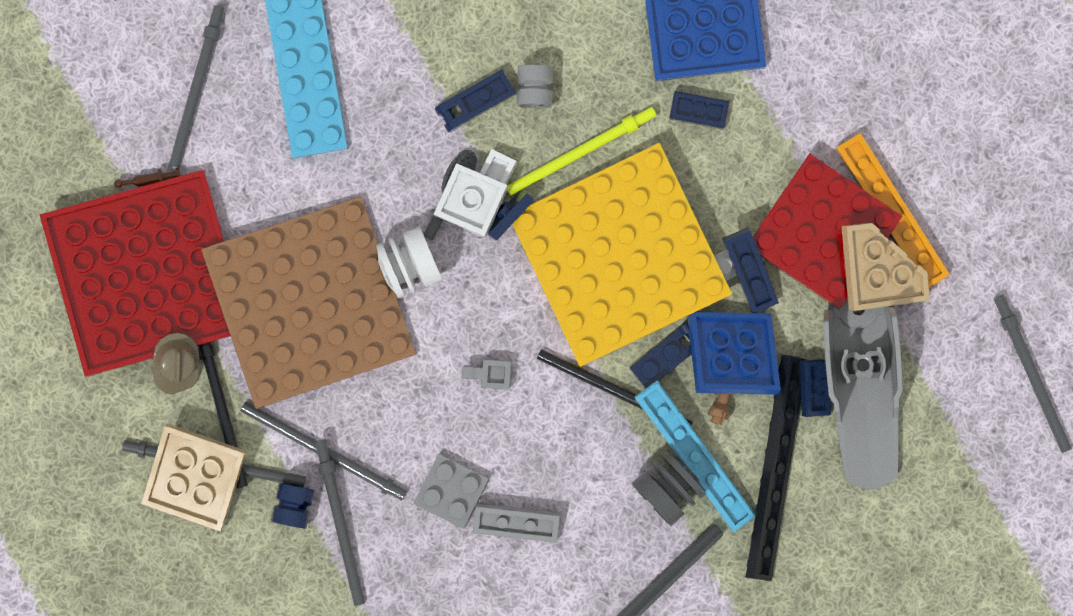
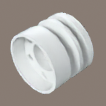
(408, 262)

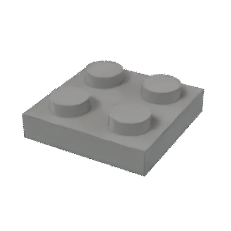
(451, 491)

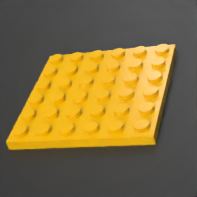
(620, 255)

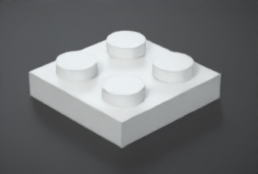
(471, 200)

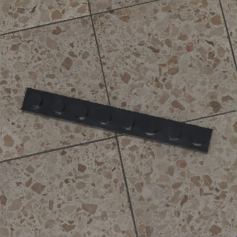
(775, 471)

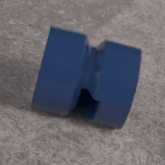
(292, 505)

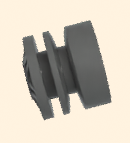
(669, 488)

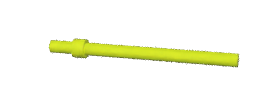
(628, 125)

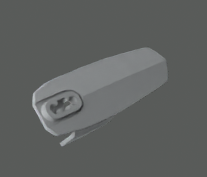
(865, 390)

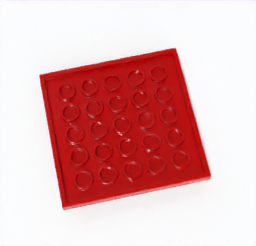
(137, 270)

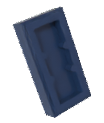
(699, 110)
(509, 213)
(814, 388)

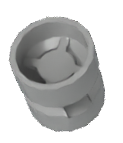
(535, 85)

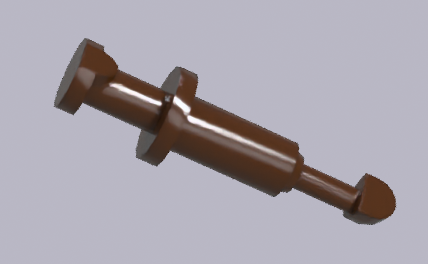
(146, 179)

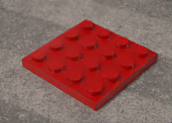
(806, 232)

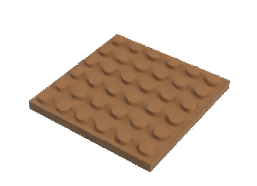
(307, 302)

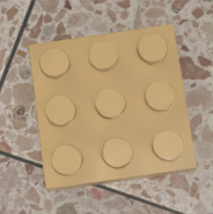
(194, 477)

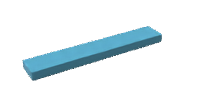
(695, 455)

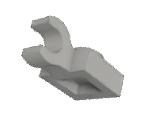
(493, 374)

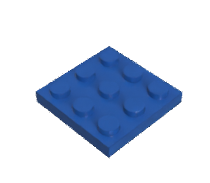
(733, 353)

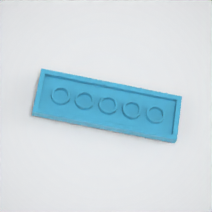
(306, 76)

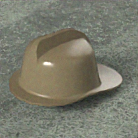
(175, 363)

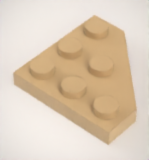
(879, 270)

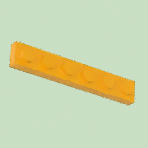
(907, 233)

